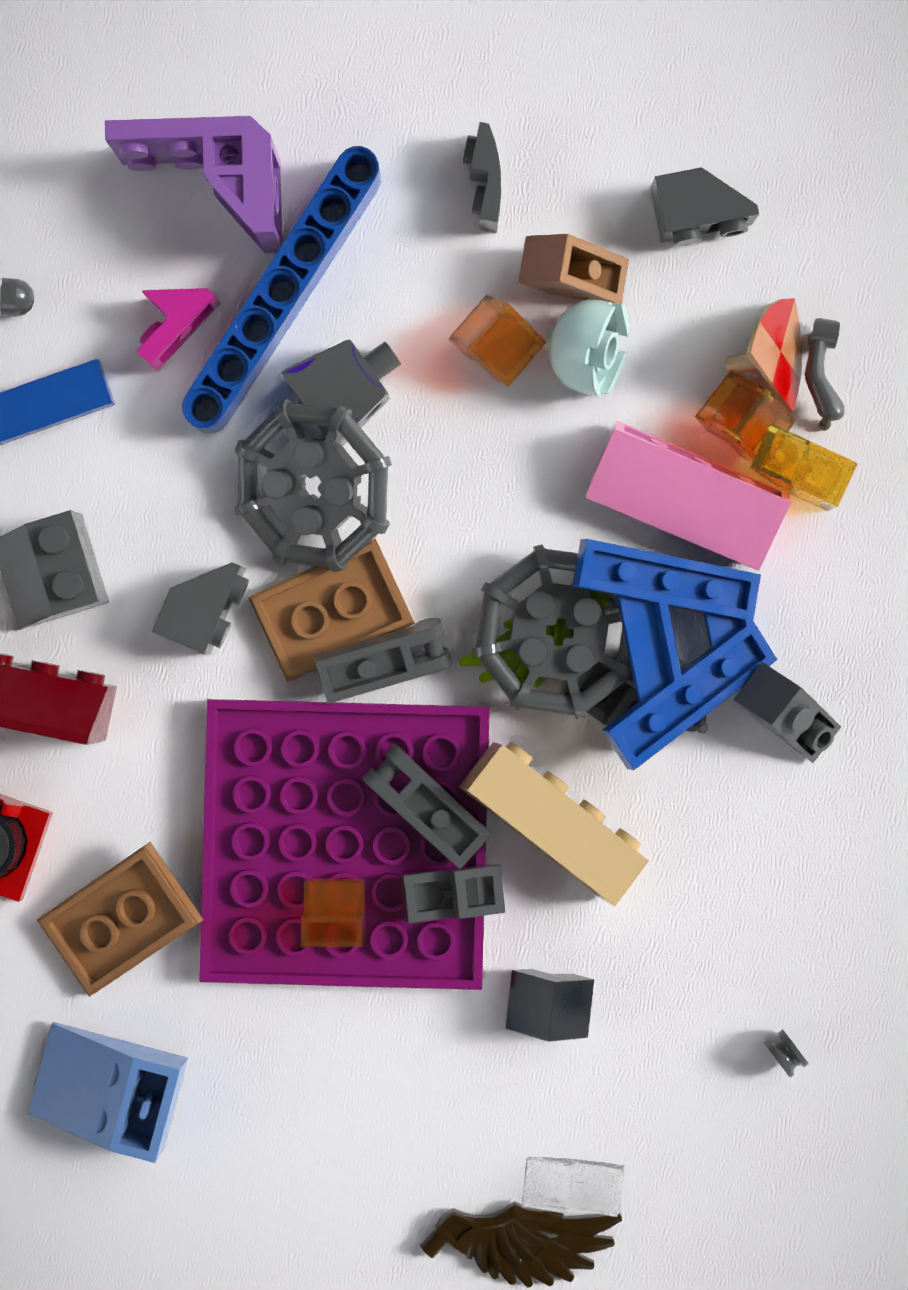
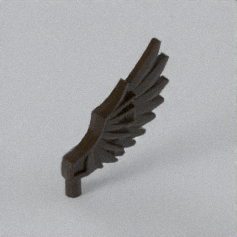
(523, 1241)

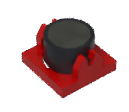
(13, 844)

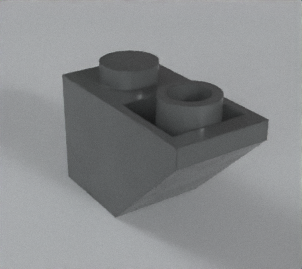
(699, 204)
(198, 608)
(788, 712)

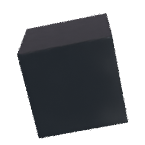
(549, 1005)

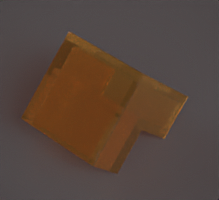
(497, 339)
(741, 414)
(333, 913)

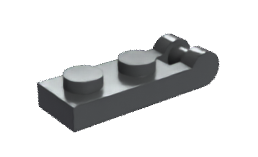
(382, 661)
(428, 807)

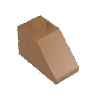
(572, 268)

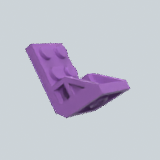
(235, 160)

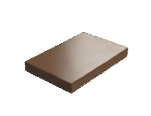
(330, 610)
(120, 919)

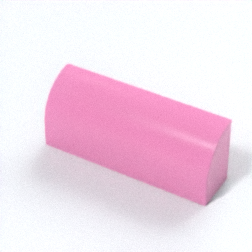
(688, 495)

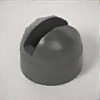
(16, 297)

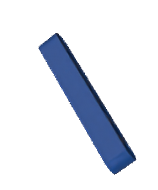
(284, 267)

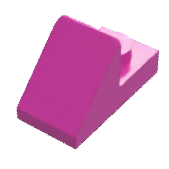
(185, 313)

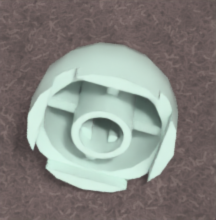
(586, 345)

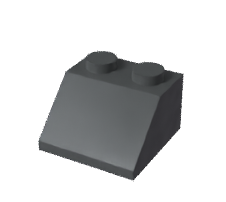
(50, 569)

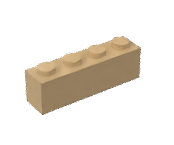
(555, 823)

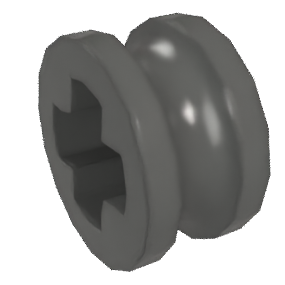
(786, 1053)

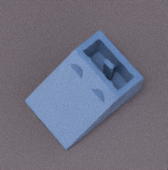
(108, 1091)

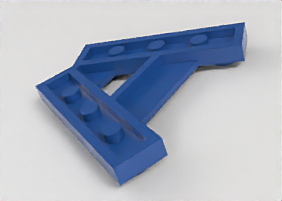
(666, 695)

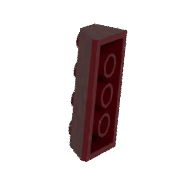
(55, 704)

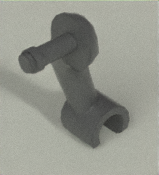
(828, 403)

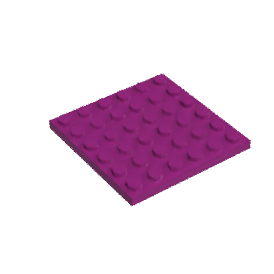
(294, 807)

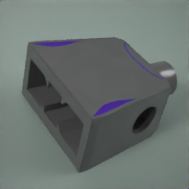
(344, 378)

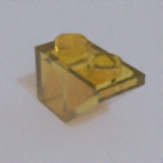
(803, 468)

